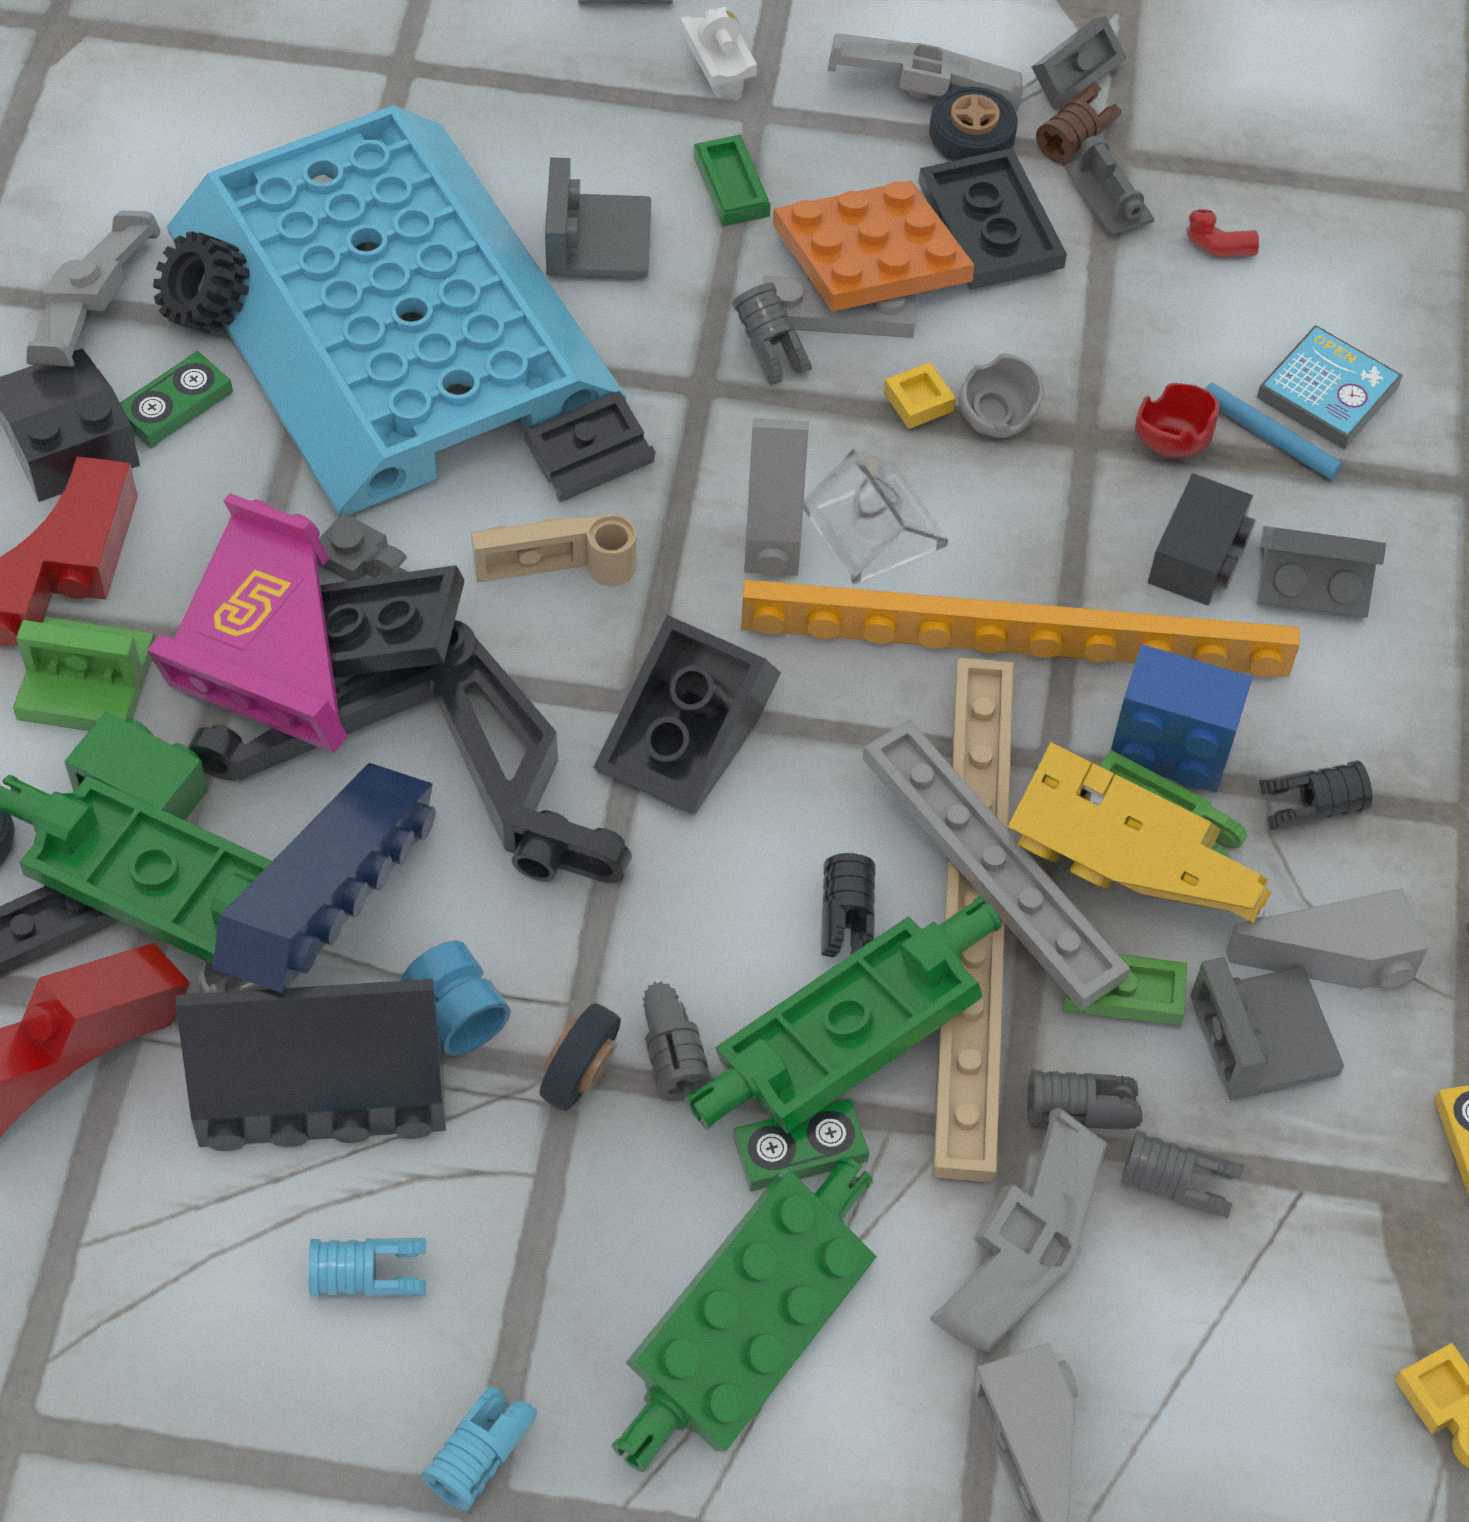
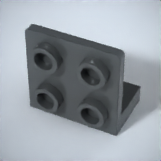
(594, 231)
(1264, 1029)

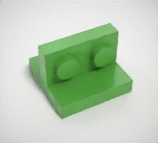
(80, 672)

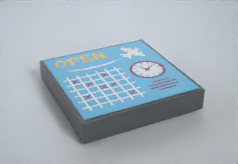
(1329, 386)

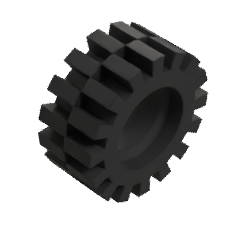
(221, 284)

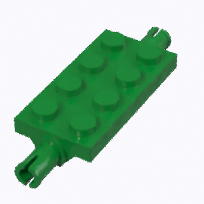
(132, 861)
(848, 1021)
(748, 1314)

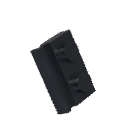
(589, 445)

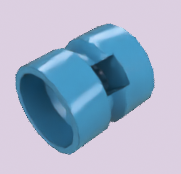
(467, 1007)

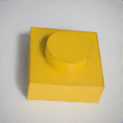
(919, 395)

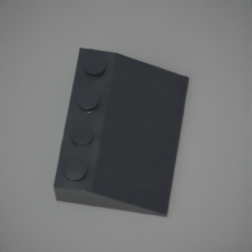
(312, 1063)

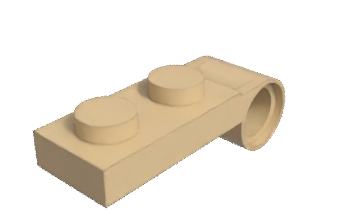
(599, 542)

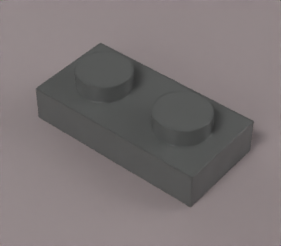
(1079, 62)

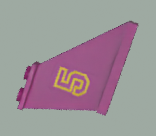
(260, 628)

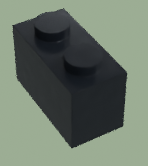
(1201, 539)

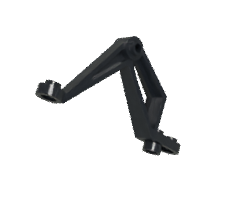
(538, 839)

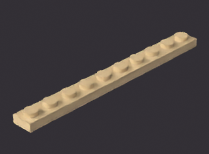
(972, 1040)

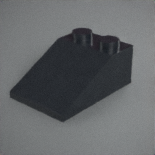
(61, 415)
(686, 715)

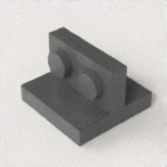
(1318, 571)

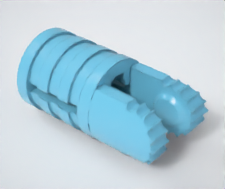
(352, 1267)
(477, 1448)

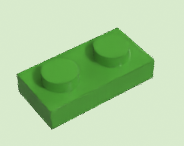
(1150, 994)

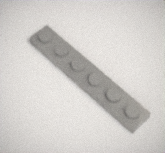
(996, 865)

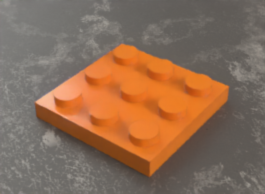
(872, 245)

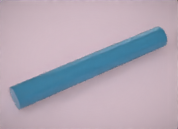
(1276, 433)

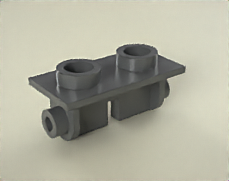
(1107, 188)

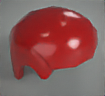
(1178, 421)

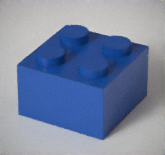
(1180, 717)

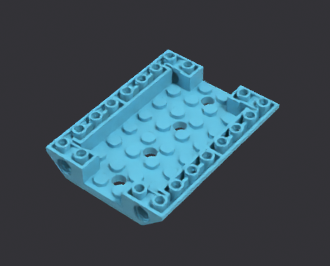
(325, 318)

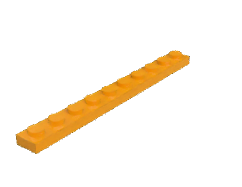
(1013, 627)

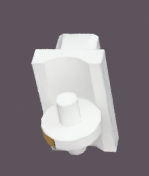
(719, 50)

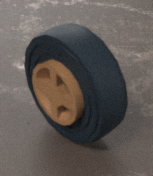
(972, 123)
(580, 1056)

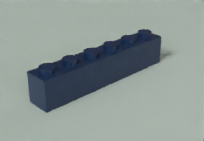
(323, 878)

